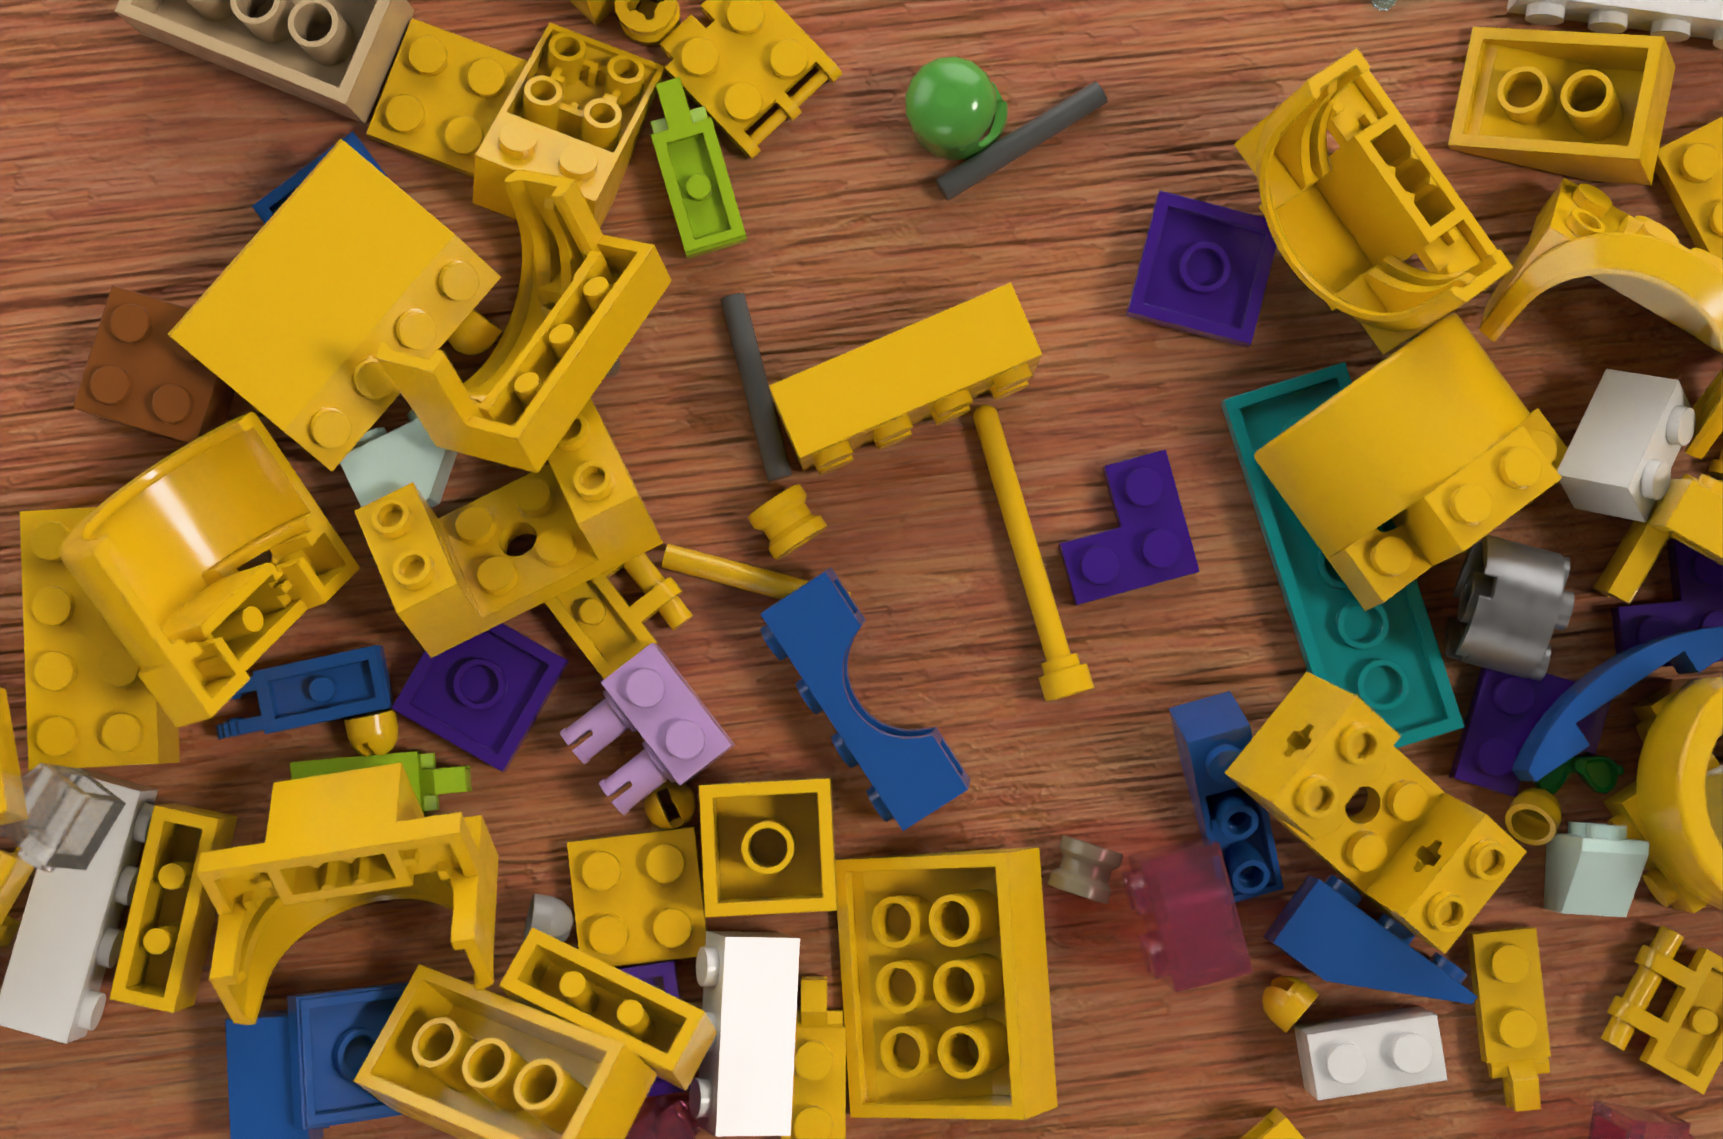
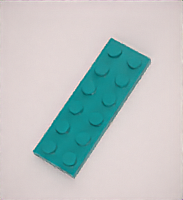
(1377, 653)

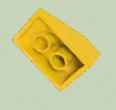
(1565, 102)

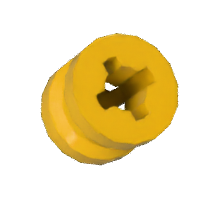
(650, 22)
(787, 522)

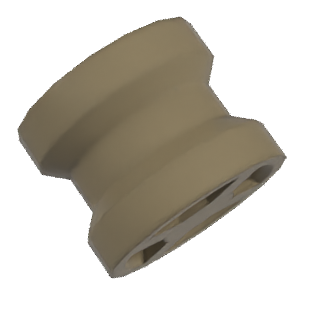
(1085, 869)

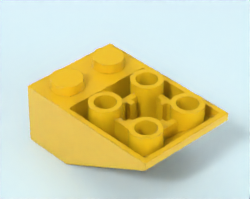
(569, 117)

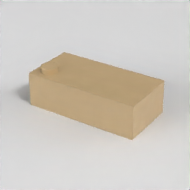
(308, 48)

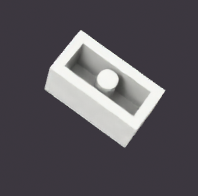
(1627, 445)
(1370, 1052)

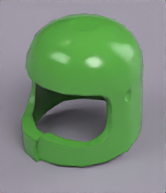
(953, 106)

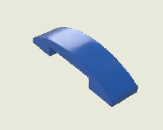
(1556, 733)

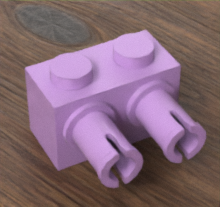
(668, 714)

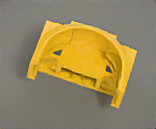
(1366, 207)
(335, 848)

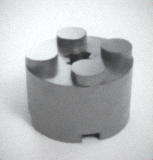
(1509, 607)

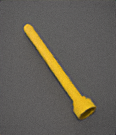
(1063, 670)

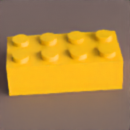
(906, 378)
(79, 677)
(500, 1067)

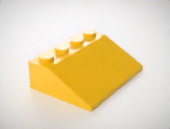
(318, 294)
(946, 985)

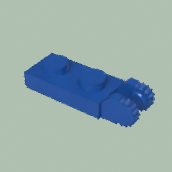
(314, 692)

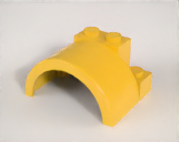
(1415, 441)
(168, 556)
(1669, 797)

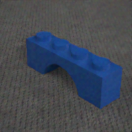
(908, 768)

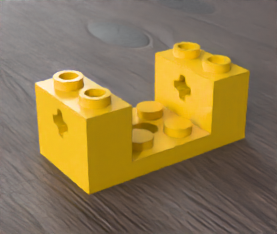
(454, 570)
(1412, 844)

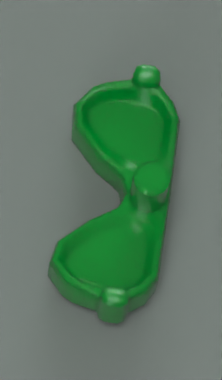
(1595, 771)

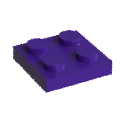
(1203, 269)
(483, 692)

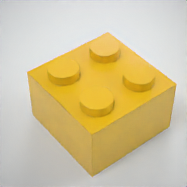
(768, 847)

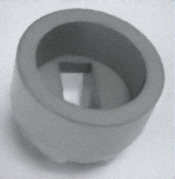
(549, 916)

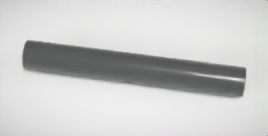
(1021, 140)
(756, 387)

